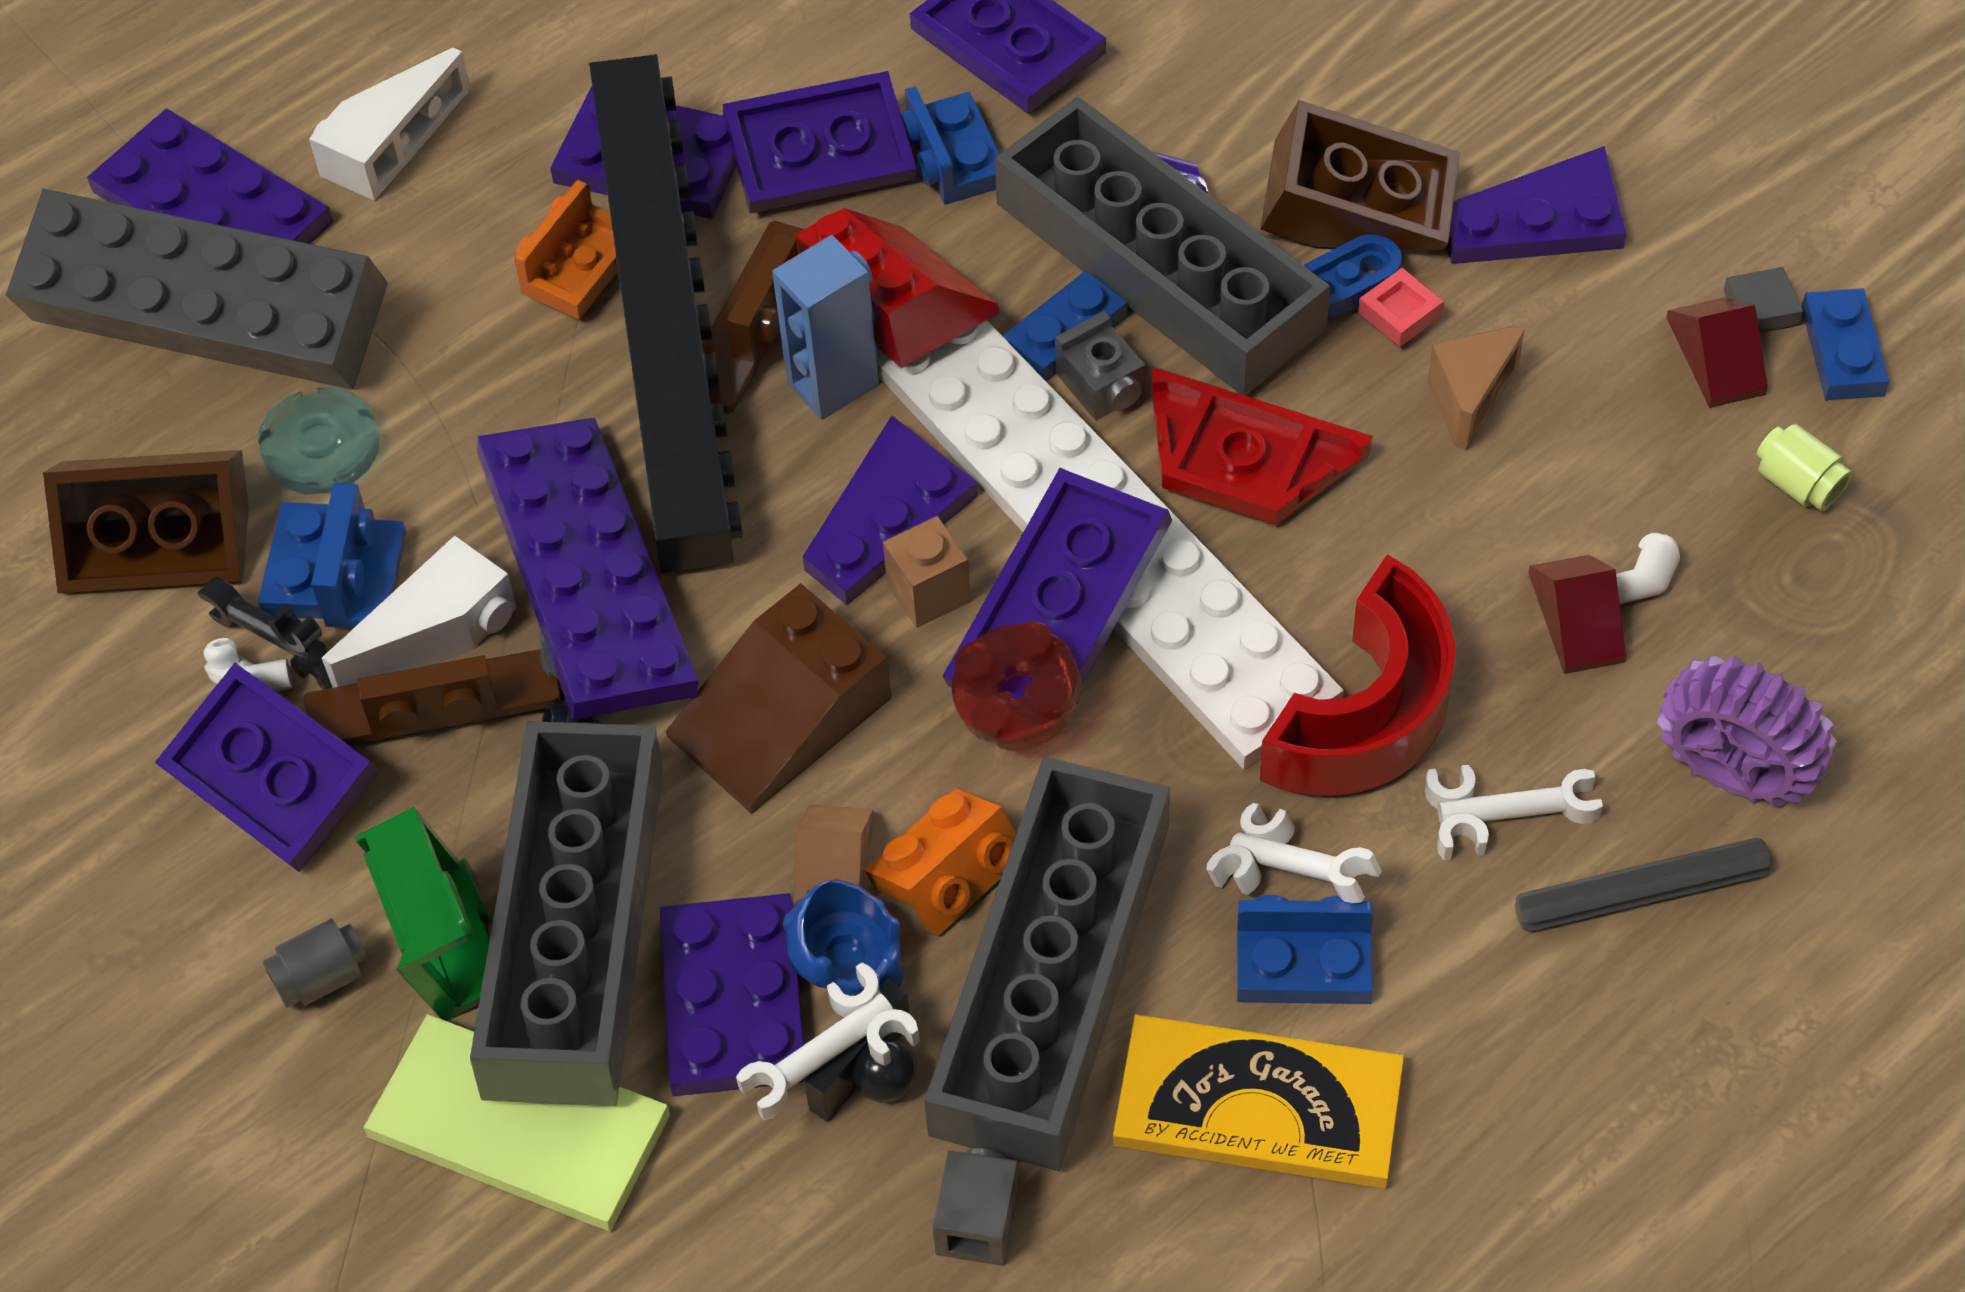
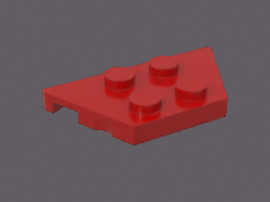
(1245, 449)

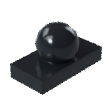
(856, 1069)

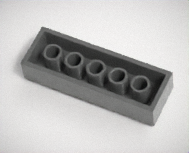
(1162, 245)
(198, 288)
(568, 915)
(1048, 964)

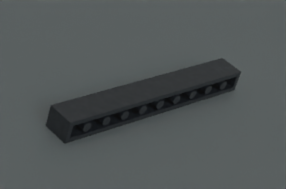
(661, 316)

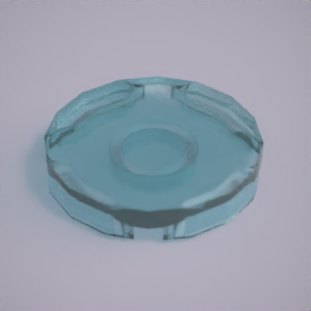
(318, 440)

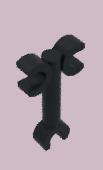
(281, 629)

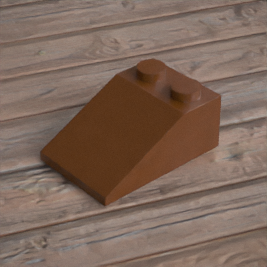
(1356, 179)
(781, 698)

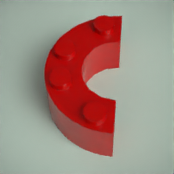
(1392, 724)

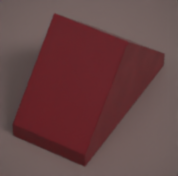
(1722, 349)
(1581, 611)

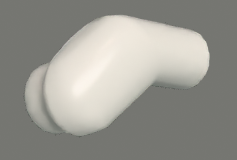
(1652, 570)
(223, 654)

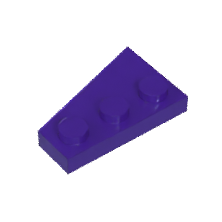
(1541, 214)
(891, 492)

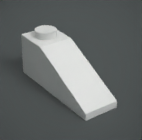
(386, 125)
(428, 618)

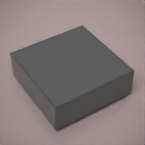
(1771, 295)

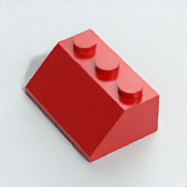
(913, 290)

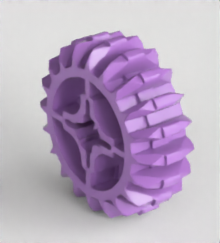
(1747, 730)

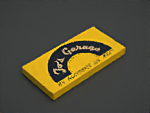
(1259, 1101)

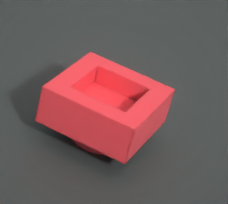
(1400, 307)

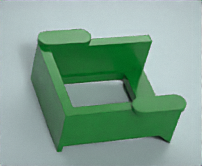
(431, 910)

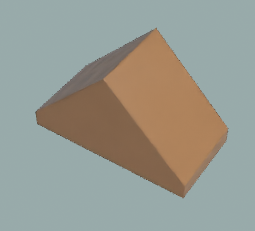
(1471, 376)
(831, 846)

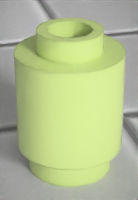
(1803, 467)

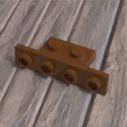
(749, 315)
(433, 697)

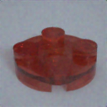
(1009, 652)

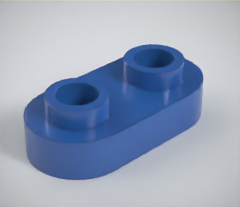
(1345, 268)

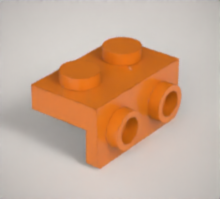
(568, 254)
(946, 858)

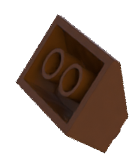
(147, 520)

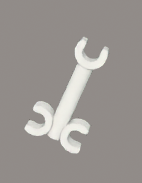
(1465, 815)
(1267, 845)
(863, 1015)

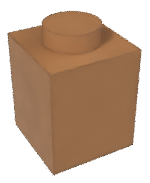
(927, 571)

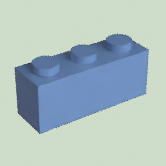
(827, 326)

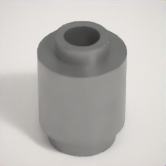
(315, 963)

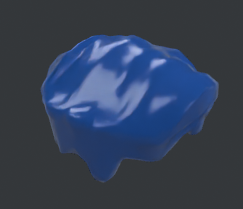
(836, 931)

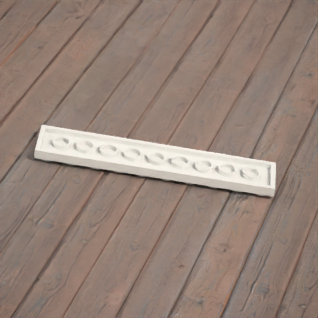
(1188, 611)

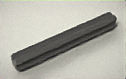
(1642, 884)

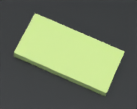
(549, 1153)

